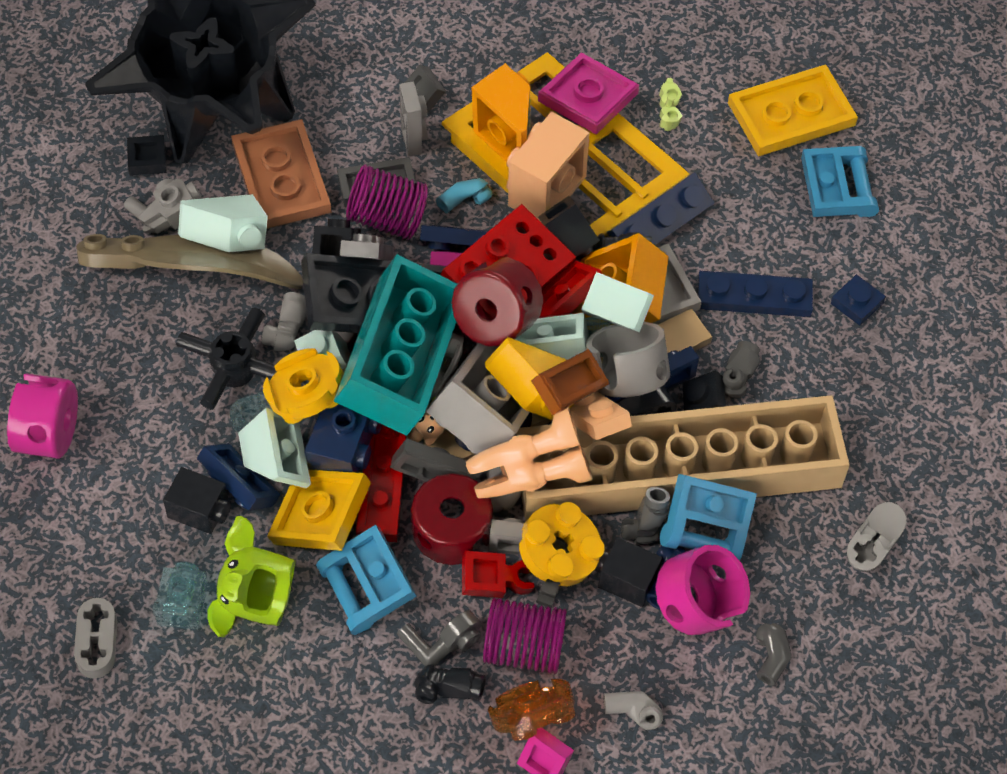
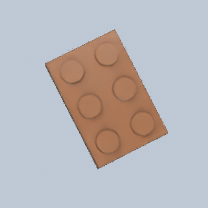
(282, 173)

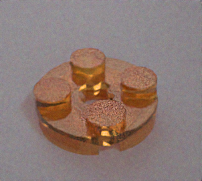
(531, 707)

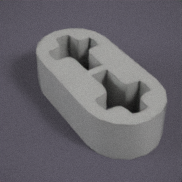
(86, 637)

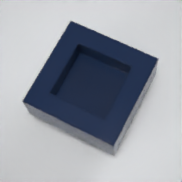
(858, 299)

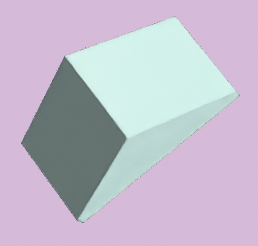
(617, 302)

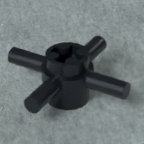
(231, 346)

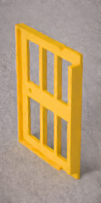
(496, 167)

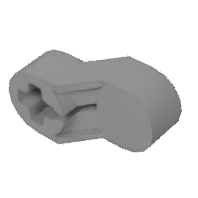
(864, 552)

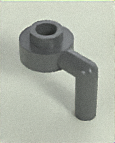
(457, 634)

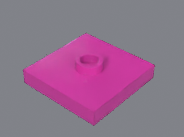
(588, 93)

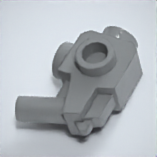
(165, 208)

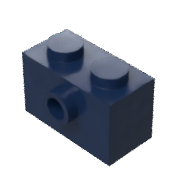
(341, 440)

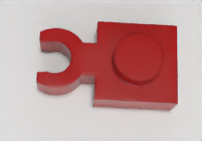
(488, 575)

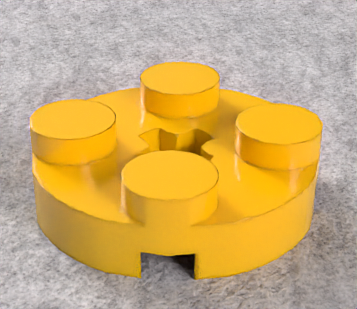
(297, 401)
(575, 529)

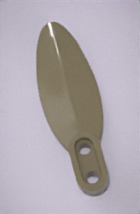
(183, 254)

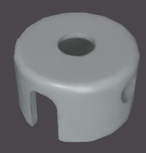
(631, 359)

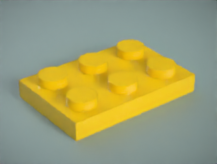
(792, 110)

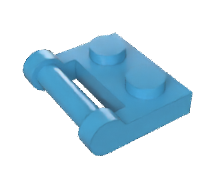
(828, 182)
(712, 505)
(377, 573)

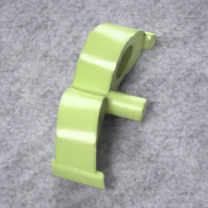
(670, 97)

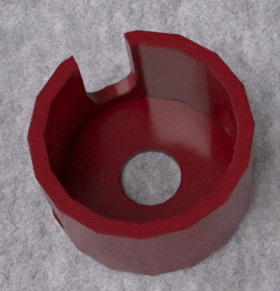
(503, 286)
(449, 535)

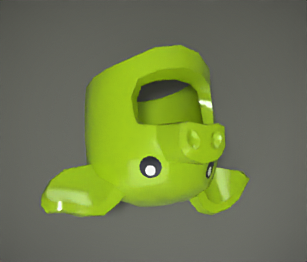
(250, 583)

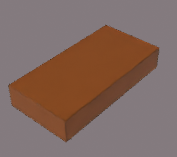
(570, 381)

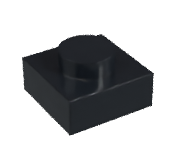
(146, 155)
(704, 392)

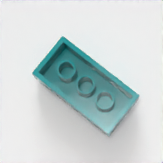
(399, 346)

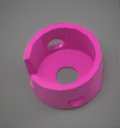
(42, 416)
(714, 596)

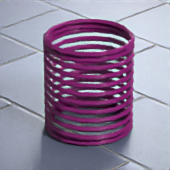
(360, 192)
(548, 624)

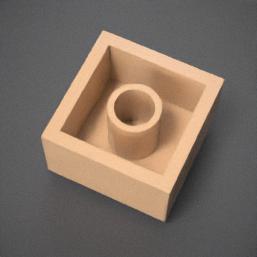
(547, 165)

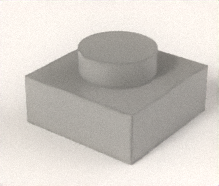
(506, 535)

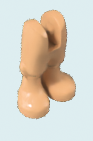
(518, 456)

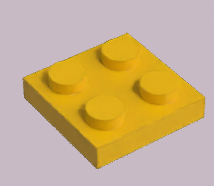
(321, 512)

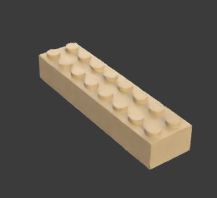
(745, 446)

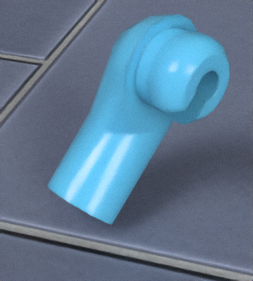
(461, 190)

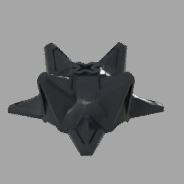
(205, 64)

